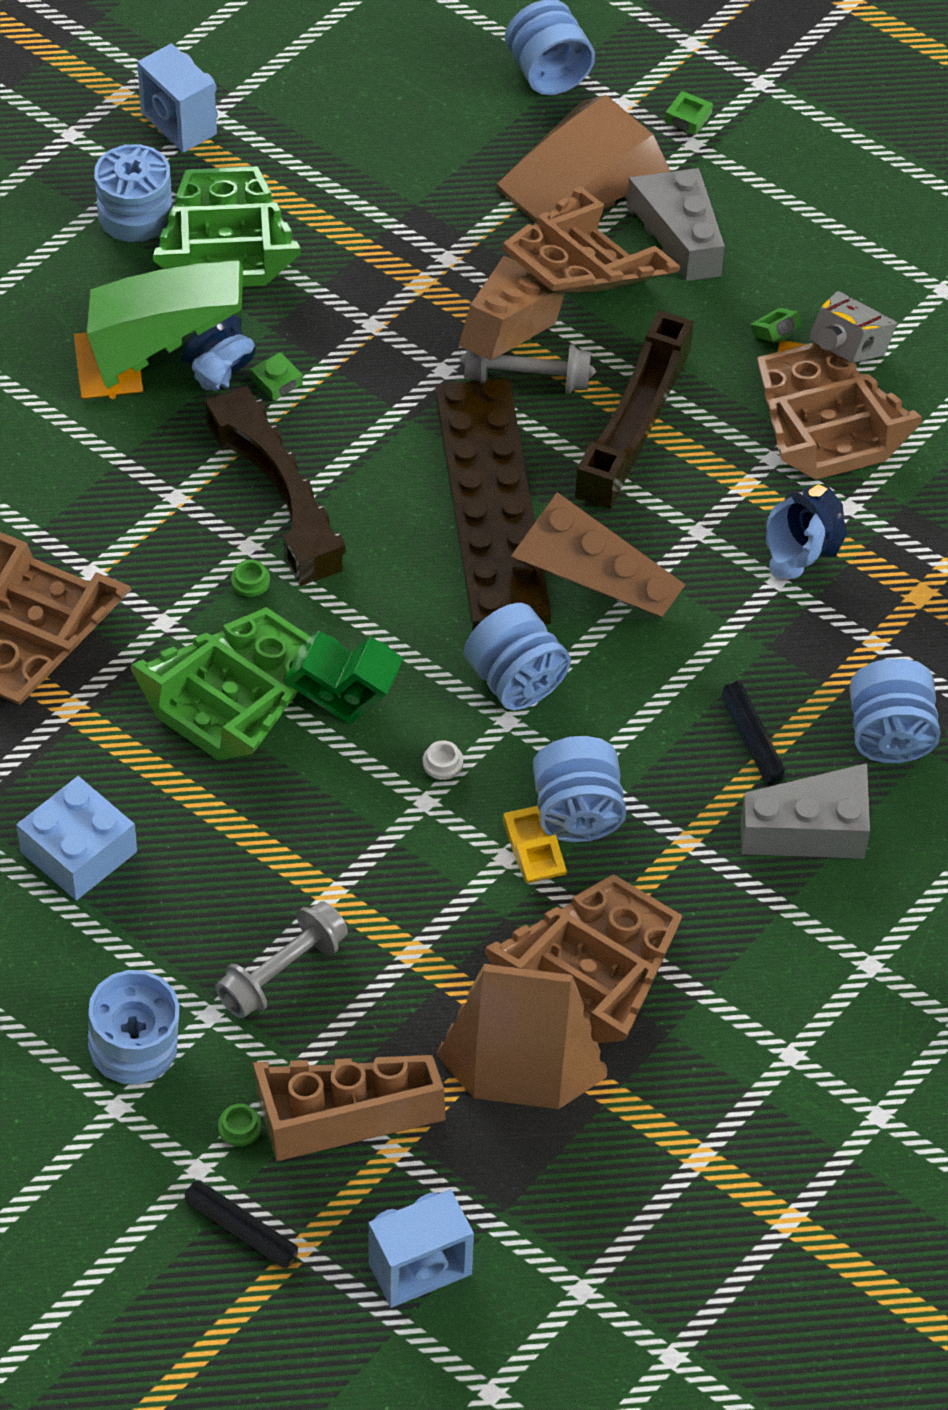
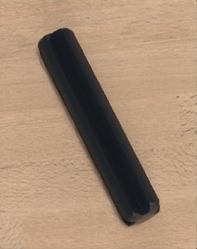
(753, 732)
(241, 1224)

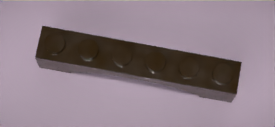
(242, 425)
(617, 448)

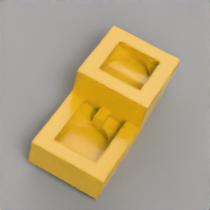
(533, 849)

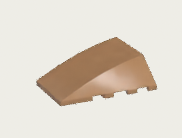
(589, 148)
(575, 256)
(829, 413)
(44, 616)
(609, 943)
(523, 1039)

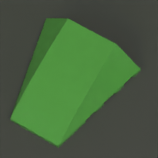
(224, 219)
(156, 310)
(225, 685)

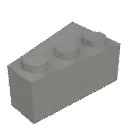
(681, 219)
(809, 816)

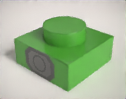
(688, 112)
(776, 325)
(276, 376)

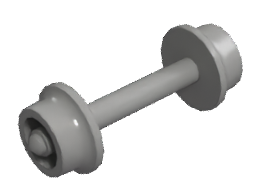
(576, 369)
(242, 991)

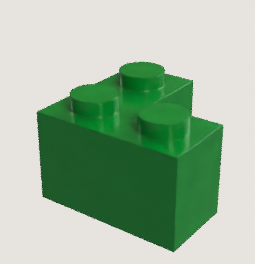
(343, 679)

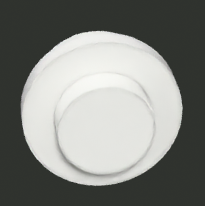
(443, 760)

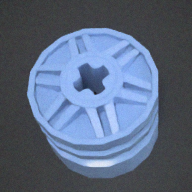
(549, 47)
(133, 192)
(517, 656)
(894, 710)
(579, 789)
(135, 1006)

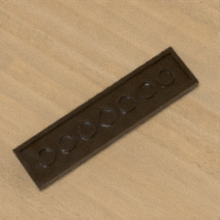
(489, 496)

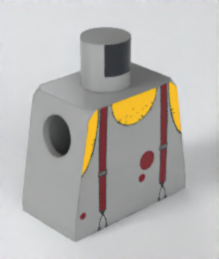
(846, 326)

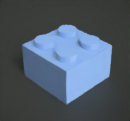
(177, 97)
(77, 837)
(420, 1247)

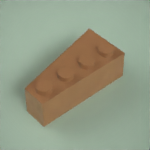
(509, 311)
(590, 555)
(346, 1101)

